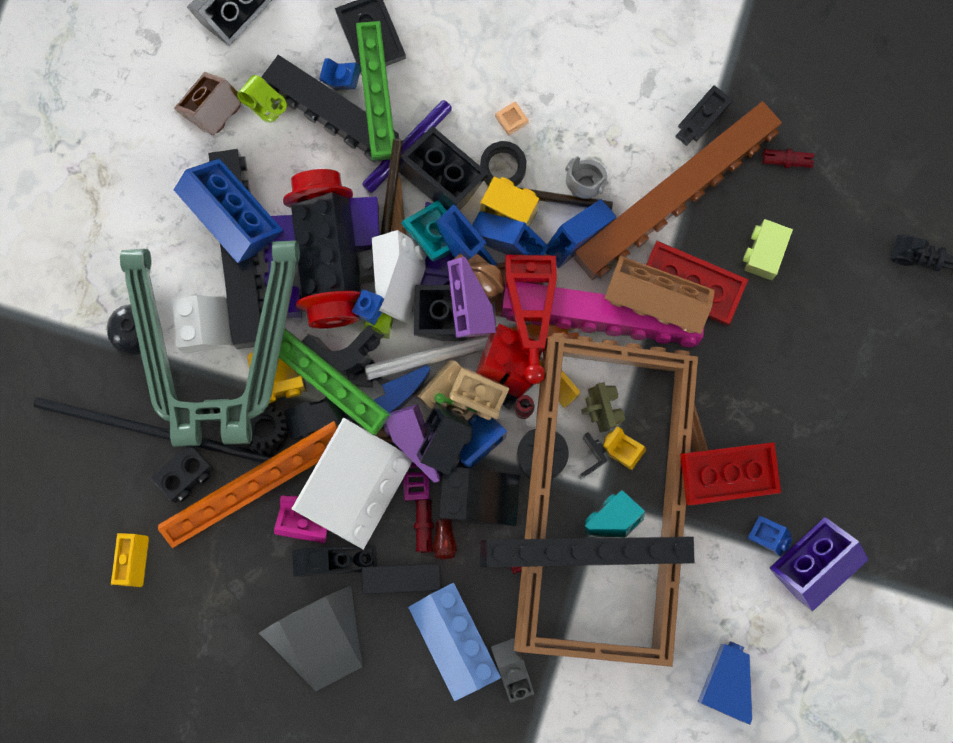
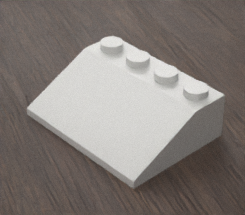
(352, 483)

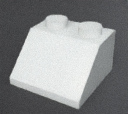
(201, 323)

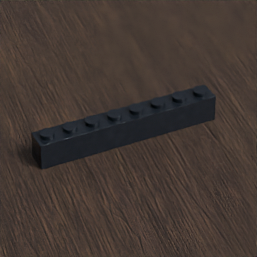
(241, 278)
(586, 551)

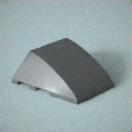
(319, 639)

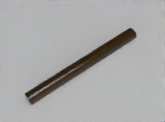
(391, 186)
(567, 199)

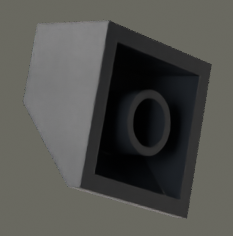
(434, 313)

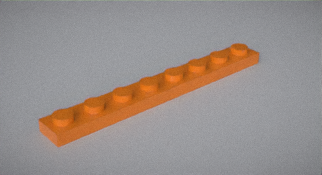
(247, 487)

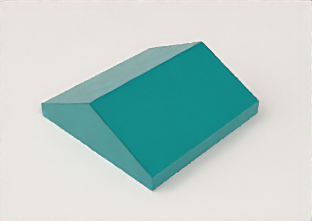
(425, 230)

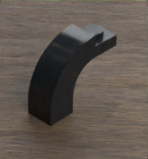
(352, 358)

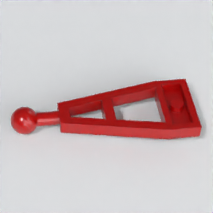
(531, 269)

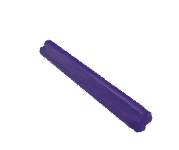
(376, 178)

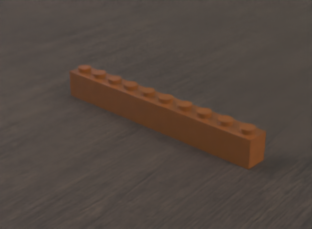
(677, 190)

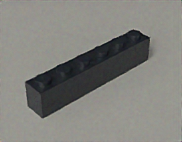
(320, 104)

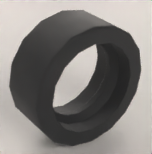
(504, 147)

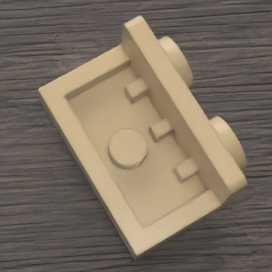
(478, 393)

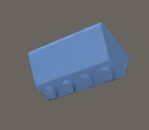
(454, 642)

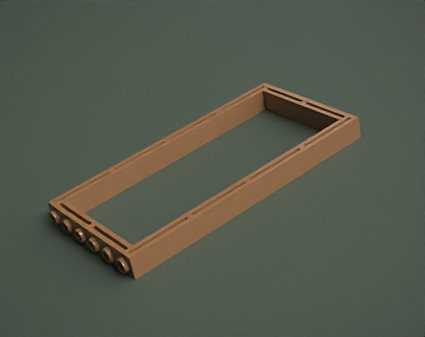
(674, 498)

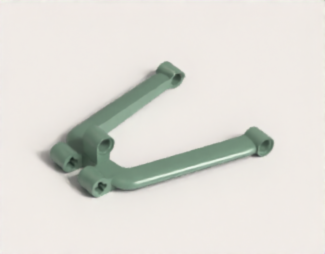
(233, 414)

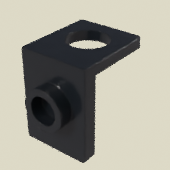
(598, 450)

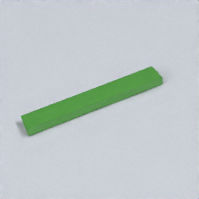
(375, 89)
(332, 384)

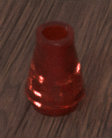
(444, 540)

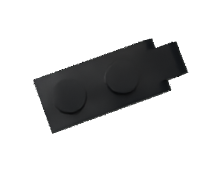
(703, 115)

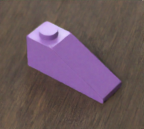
(470, 304)
(408, 433)

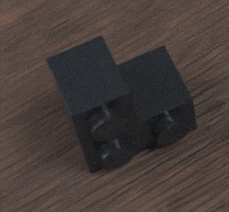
(445, 438)

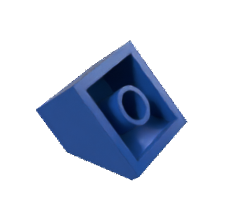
(485, 437)

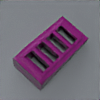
(413, 496)

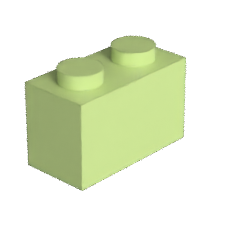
(768, 249)

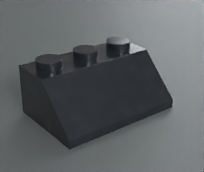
(226, 17)
(441, 170)

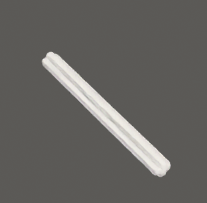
(426, 357)

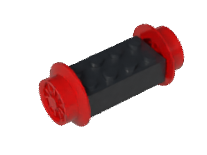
(326, 248)

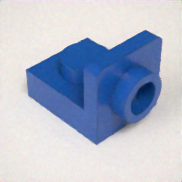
(340, 76)
(368, 306)
(771, 535)

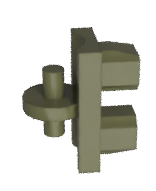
(600, 407)

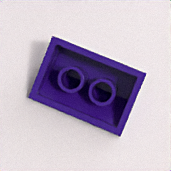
(819, 563)

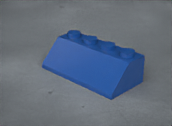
(227, 209)

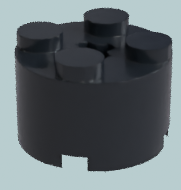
(525, 454)

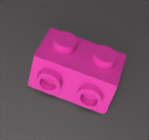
(295, 525)

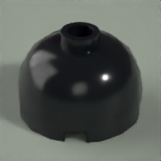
(122, 331)

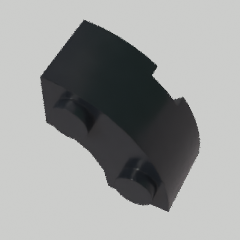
(312, 416)

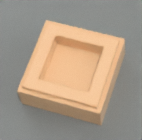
(511, 118)

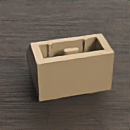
(442, 383)

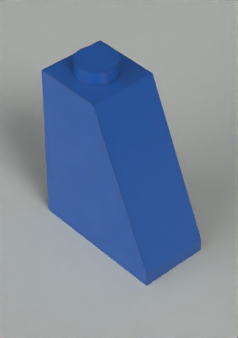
(579, 231)
(508, 235)
(729, 683)

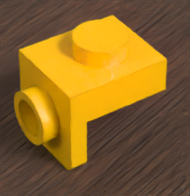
(623, 448)

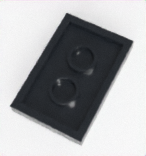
(370, 11)

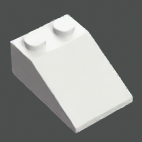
(397, 269)

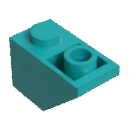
(616, 519)

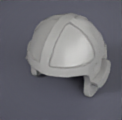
(585, 178)

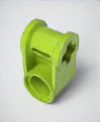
(262, 98)

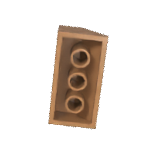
(660, 295)

